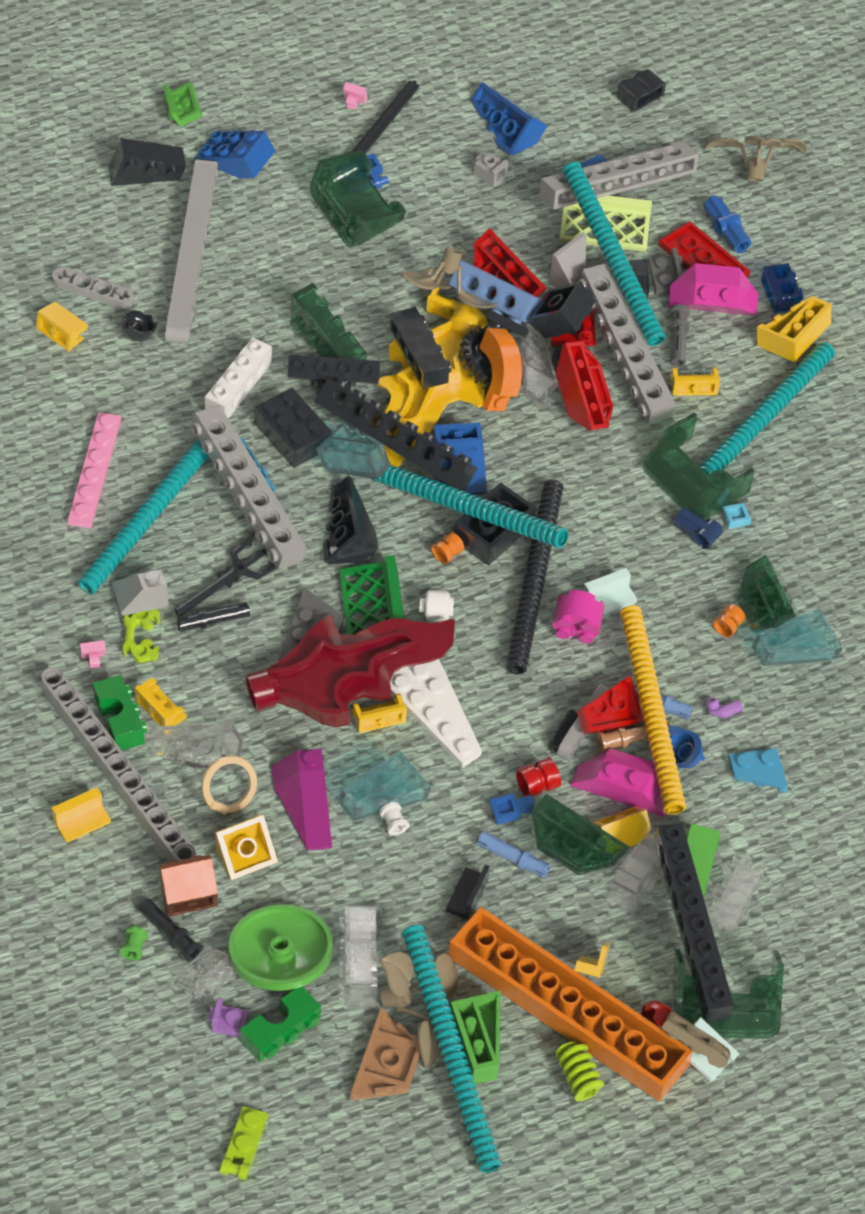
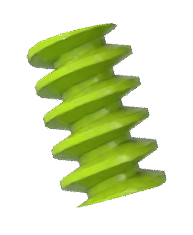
(579, 1070)

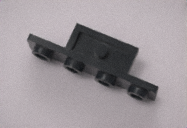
(320, 368)

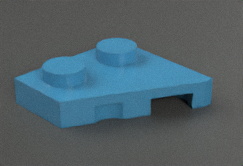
(759, 767)

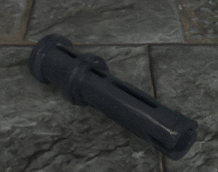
(177, 936)

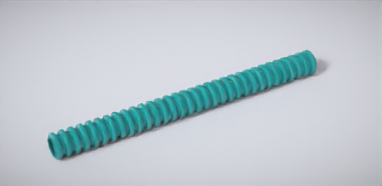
(614, 254)
(768, 409)
(475, 506)
(143, 518)
(451, 1048)

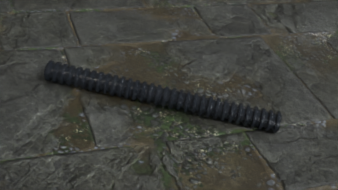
(533, 582)

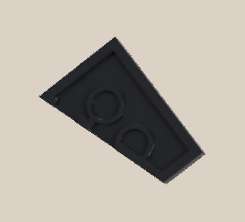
(501, 322)

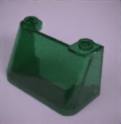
(351, 200)

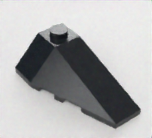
(350, 528)

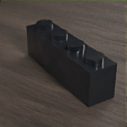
(420, 347)

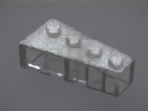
(359, 958)

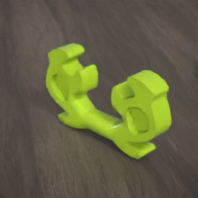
(140, 652)

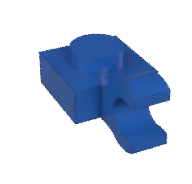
(508, 808)

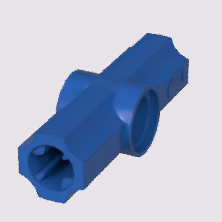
(727, 224)

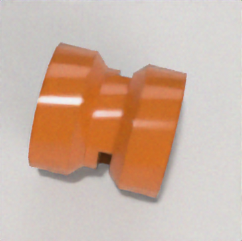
(447, 548)
(730, 619)

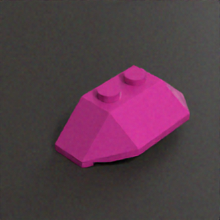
(714, 290)
(621, 779)

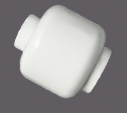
(437, 605)

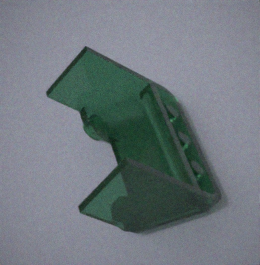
(685, 481)
(753, 1014)

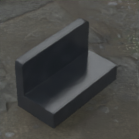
(468, 892)

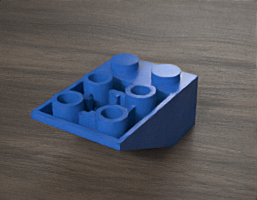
(238, 152)
(467, 440)

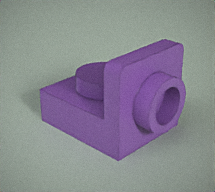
(227, 1019)

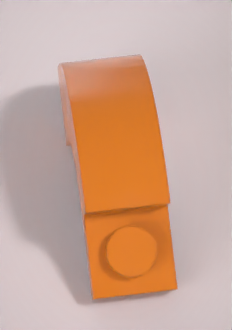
(506, 368)

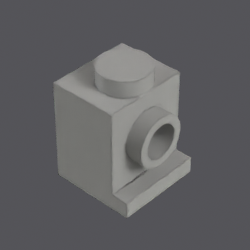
(490, 168)

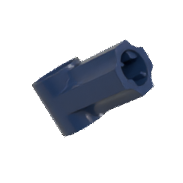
(703, 531)

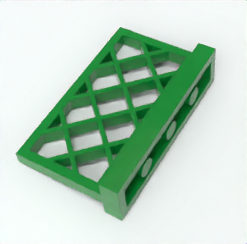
(392, 596)

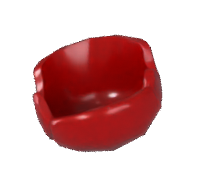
(656, 1012)

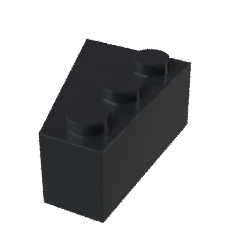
(145, 163)

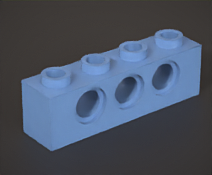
(524, 304)

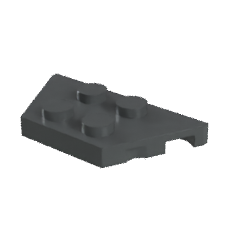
(308, 613)

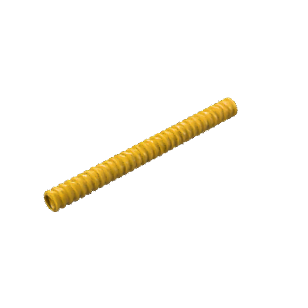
(653, 710)

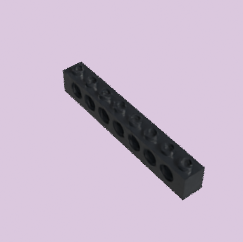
(331, 398)
(693, 923)

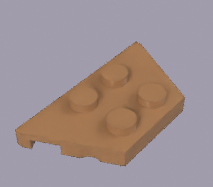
(388, 1061)

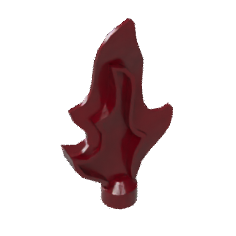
(335, 669)

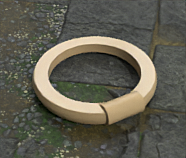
(244, 801)

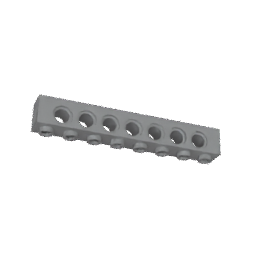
(624, 174)
(611, 311)
(248, 487)

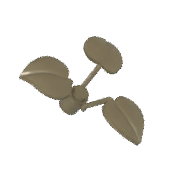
(756, 167)
(431, 280)
(399, 972)

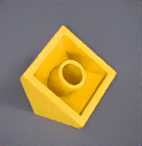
(245, 847)

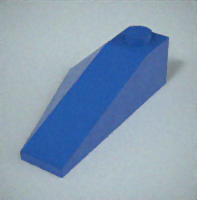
(511, 124)

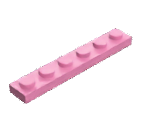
(94, 470)

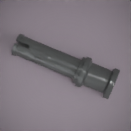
(679, 328)

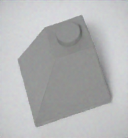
(569, 262)
(141, 592)

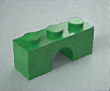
(115, 698)
(265, 1038)

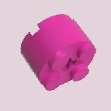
(578, 616)

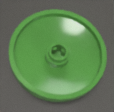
(280, 947)

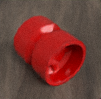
(536, 778)

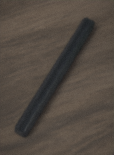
(387, 117)

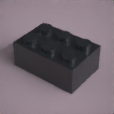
(291, 426)
(487, 539)

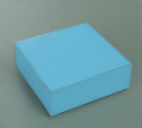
(736, 515)

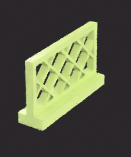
(626, 208)

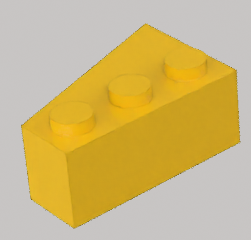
(796, 330)

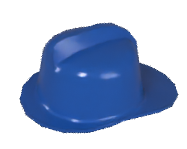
(686, 747)

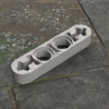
(91, 290)
(575, 734)

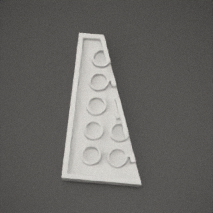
(437, 709)

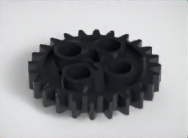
(475, 357)

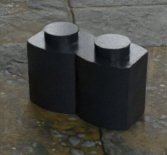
(641, 89)

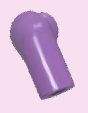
(723, 711)

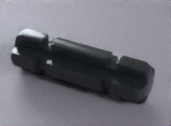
(562, 729)

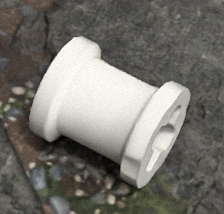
(394, 818)

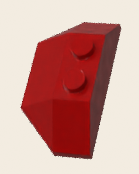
(499, 260)
(584, 387)

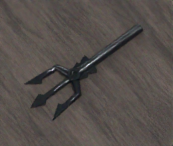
(228, 576)

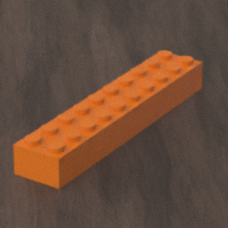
(570, 1004)

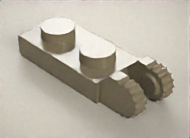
(697, 1040)

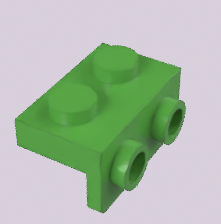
(182, 104)

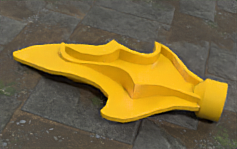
(426, 405)

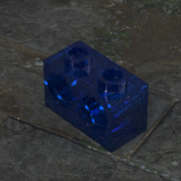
(781, 287)

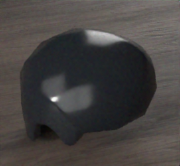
(138, 326)

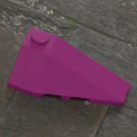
(302, 789)

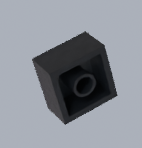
(562, 310)

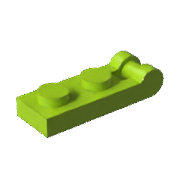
(244, 1142)

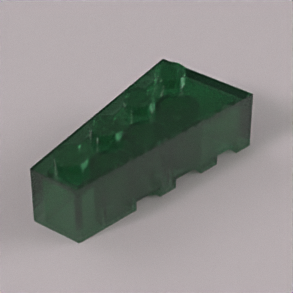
(320, 328)

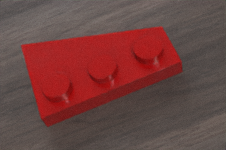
(612, 709)

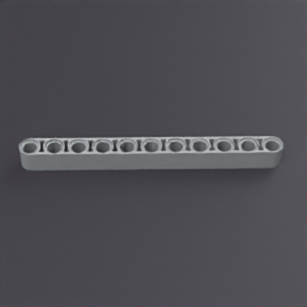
(191, 252)
(112, 760)

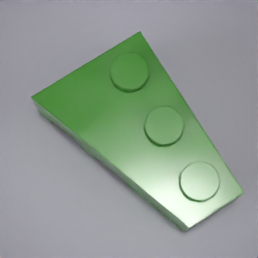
(703, 846)
(479, 1031)

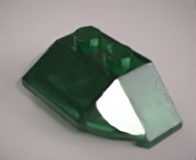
(765, 597)
(573, 838)

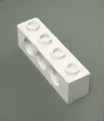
(240, 377)

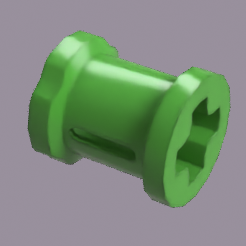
(133, 944)

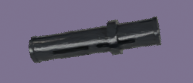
(207, 618)

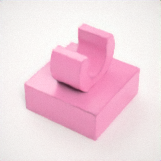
(354, 95)
(93, 651)

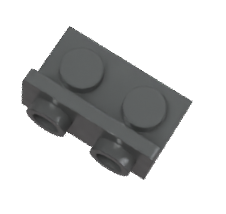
(665, 271)

